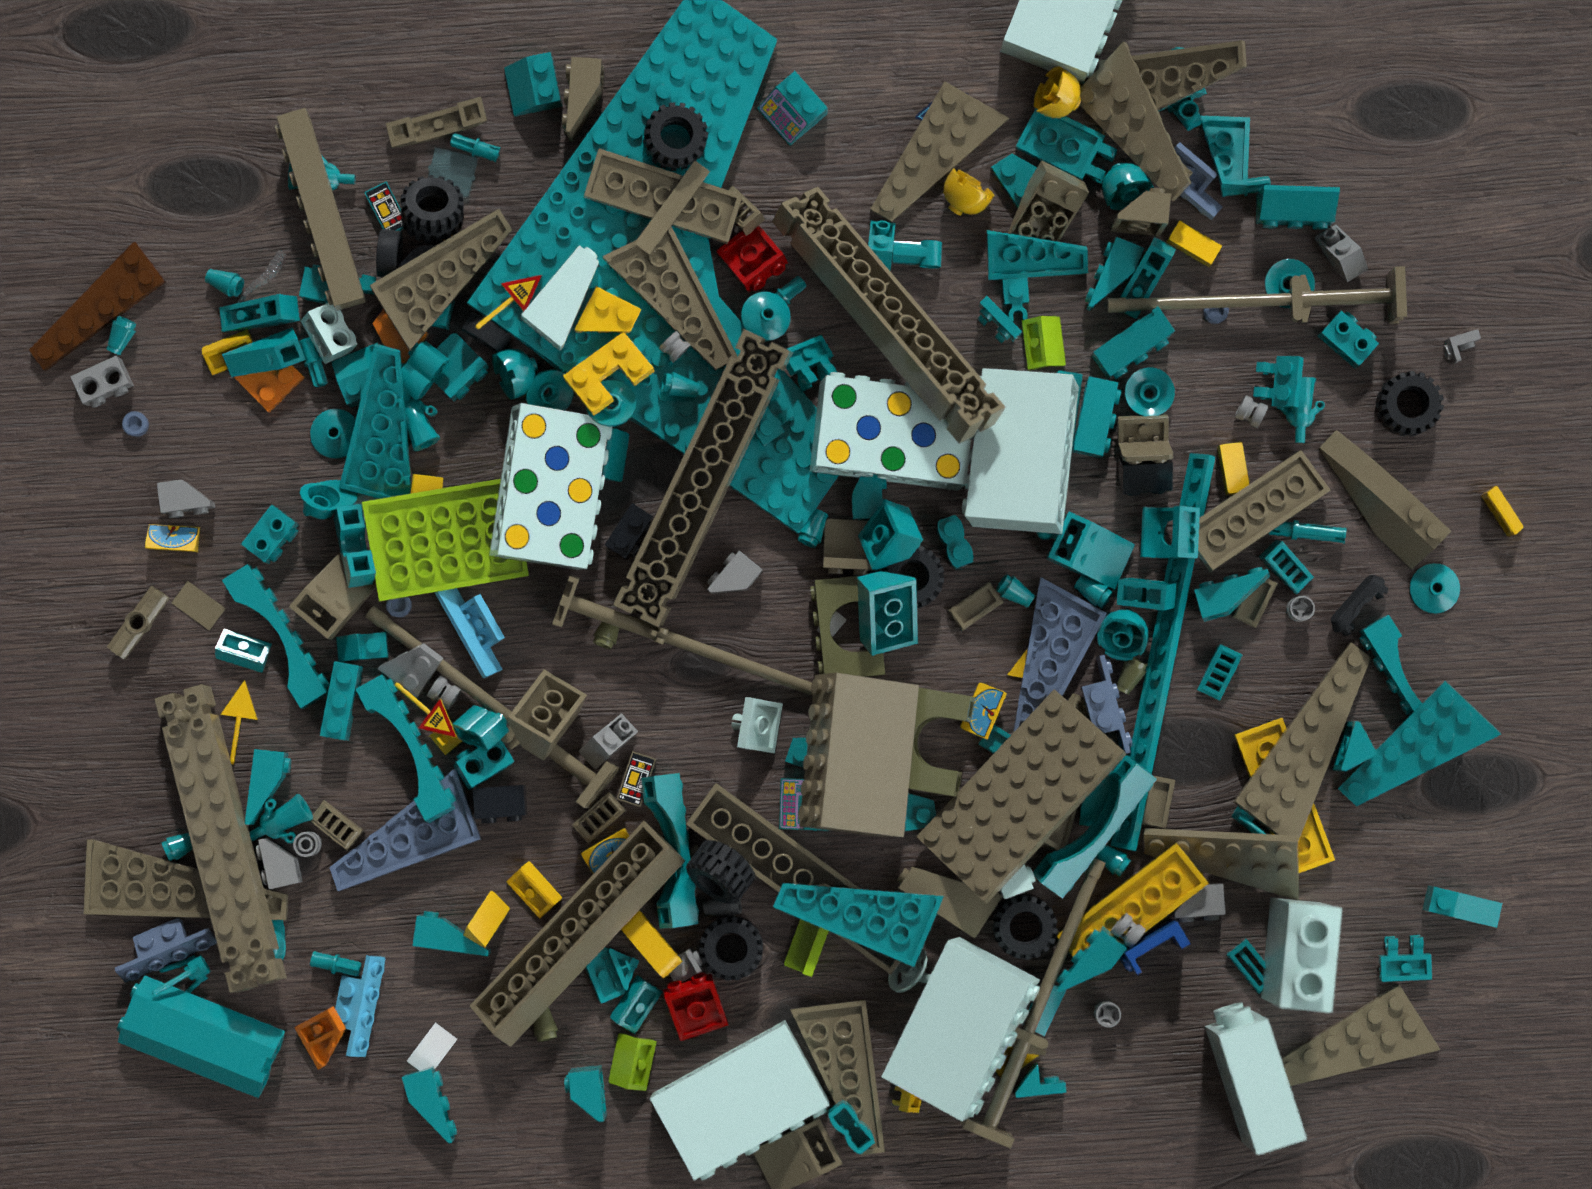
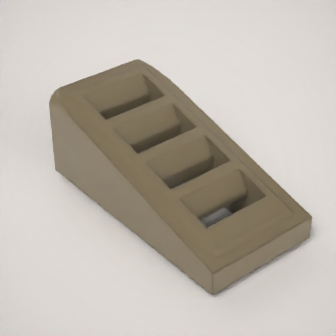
(751, 221)
(592, 811)
(352, 838)

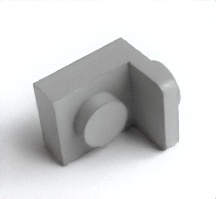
(1464, 341)
(690, 966)

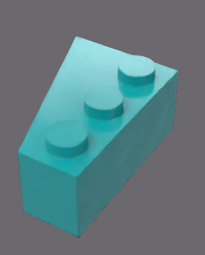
(1133, 344)

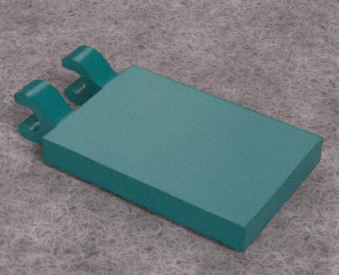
(1065, 145)

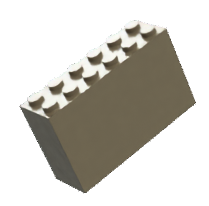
(858, 755)

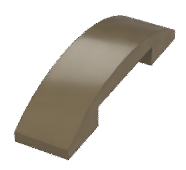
(437, 124)

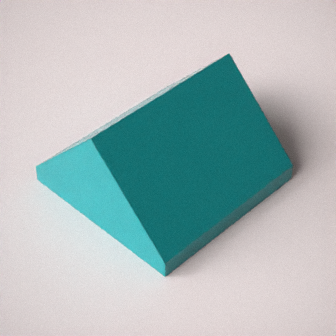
(1354, 747)

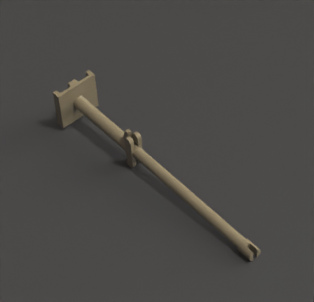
(1299, 299)
(663, 635)
(595, 782)
(1026, 1040)

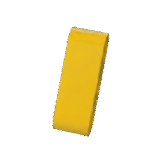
(651, 944)

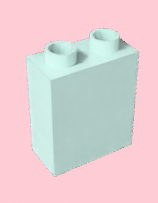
(1301, 954)
(1254, 1079)

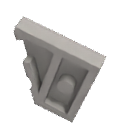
(413, 668)

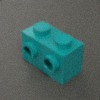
(1349, 339)
(270, 535)

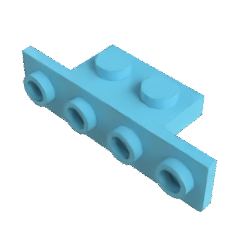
(475, 628)
(358, 1003)

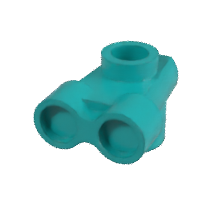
(1184, 108)

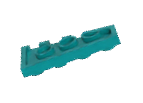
(1024, 257)

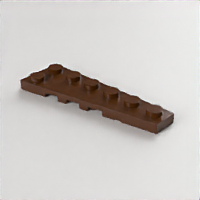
(111, 295)

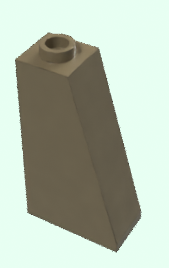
(959, 903)

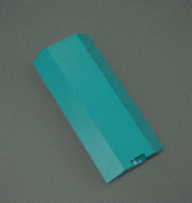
(200, 1036)

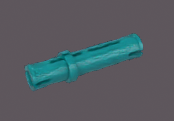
(1310, 531)

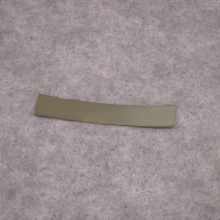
(672, 207)

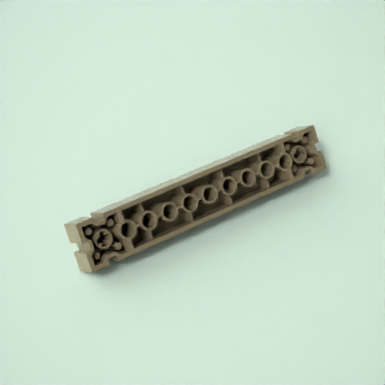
(888, 314)
(702, 478)
(220, 838)

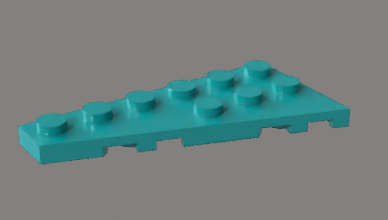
(378, 447)
(1429, 737)
(876, 919)

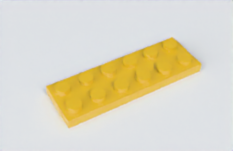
(1254, 747)
(1145, 896)

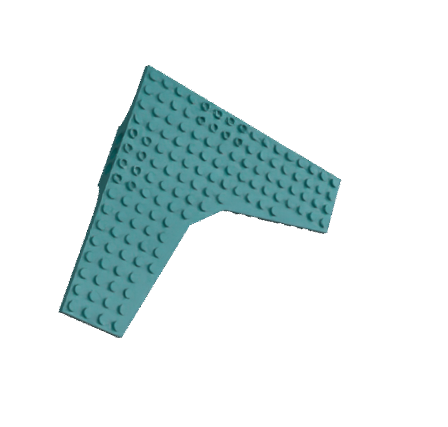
(716, 65)

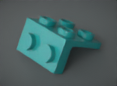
(462, 369)

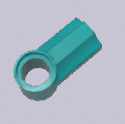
(925, 254)

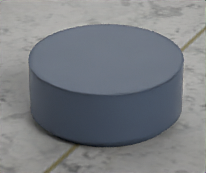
(1215, 315)
(135, 424)
(399, 607)

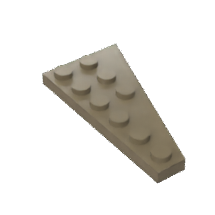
(1185, 71)
(1128, 114)
(942, 141)
(429, 283)
(675, 293)
(1247, 858)
(1370, 1036)
(843, 1053)

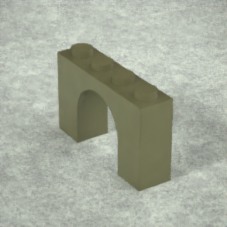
(830, 596)
(932, 706)

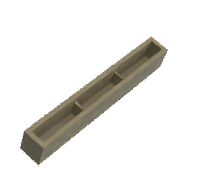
(321, 209)

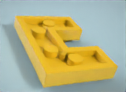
(587, 376)

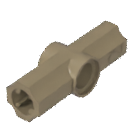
(128, 635)

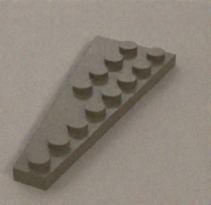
(1293, 770)
(145, 885)

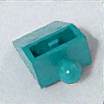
(1091, 551)

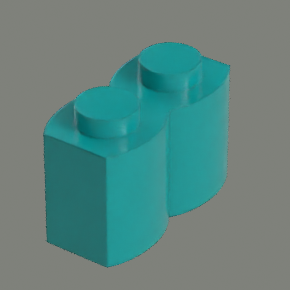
(422, 369)
(952, 536)
(480, 727)
(846, 1122)

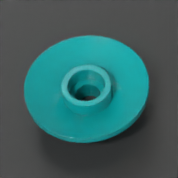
(1284, 271)
(754, 320)
(1153, 380)
(559, 392)
(623, 400)
(320, 436)
(1422, 588)

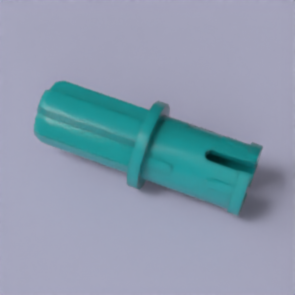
(476, 147)
(1253, 186)
(790, 290)
(314, 363)
(335, 964)

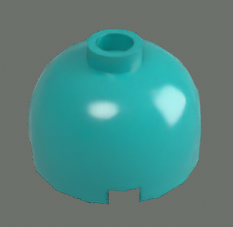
(1124, 185)
(515, 371)
(1123, 634)

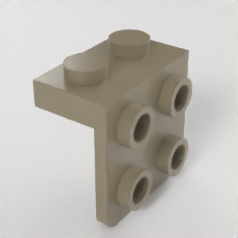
(1144, 438)
(844, 548)

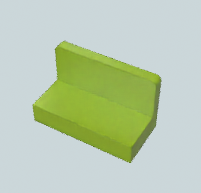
(1043, 342)
(806, 947)
(632, 1062)

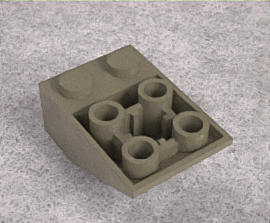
(584, 92)
(1048, 204)
(328, 601)
(798, 1155)

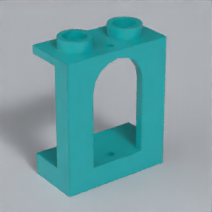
(1184, 534)

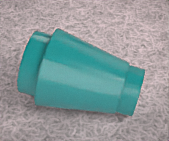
(226, 282)
(120, 334)
(679, 386)
(813, 529)
(1014, 590)
(1093, 591)
(177, 846)
(1115, 860)

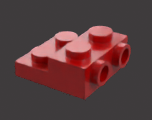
(753, 258)
(695, 1006)

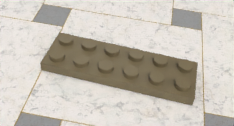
(645, 188)
(1258, 509)

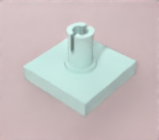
(758, 725)

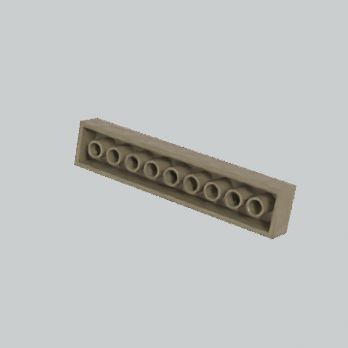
(770, 852)
(576, 934)

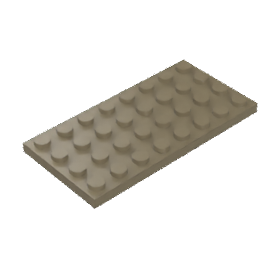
(1021, 796)

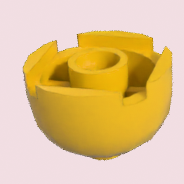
(1058, 95)
(965, 193)

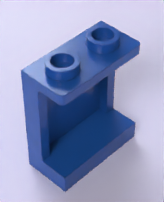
(1169, 929)

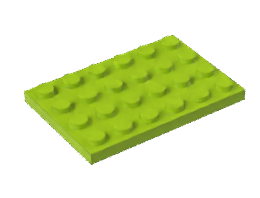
(436, 540)

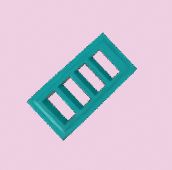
(1272, 564)
(1227, 676)

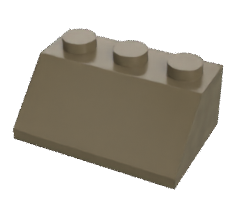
(1145, 215)
(545, 714)

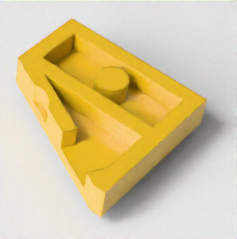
(607, 314)

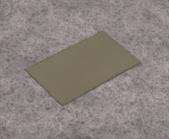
(198, 605)

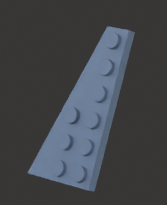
(1056, 645)
(408, 840)

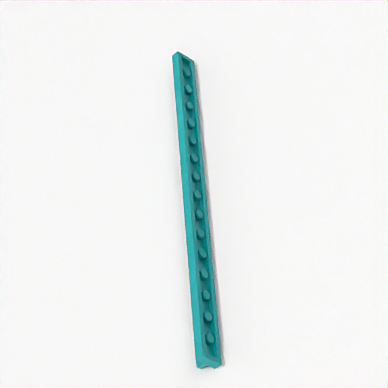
(1163, 651)

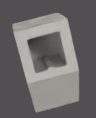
(1342, 253)
(182, 497)
(736, 576)
(608, 741)
(279, 865)
(1207, 903)

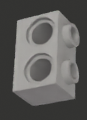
(100, 375)

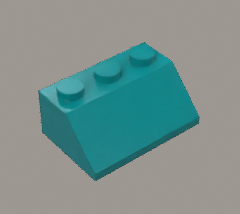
(1297, 206)
(887, 611)

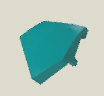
(610, 973)

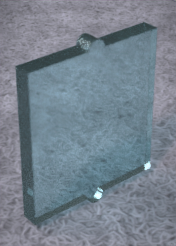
(454, 166)

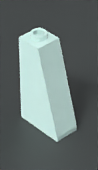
(560, 300)

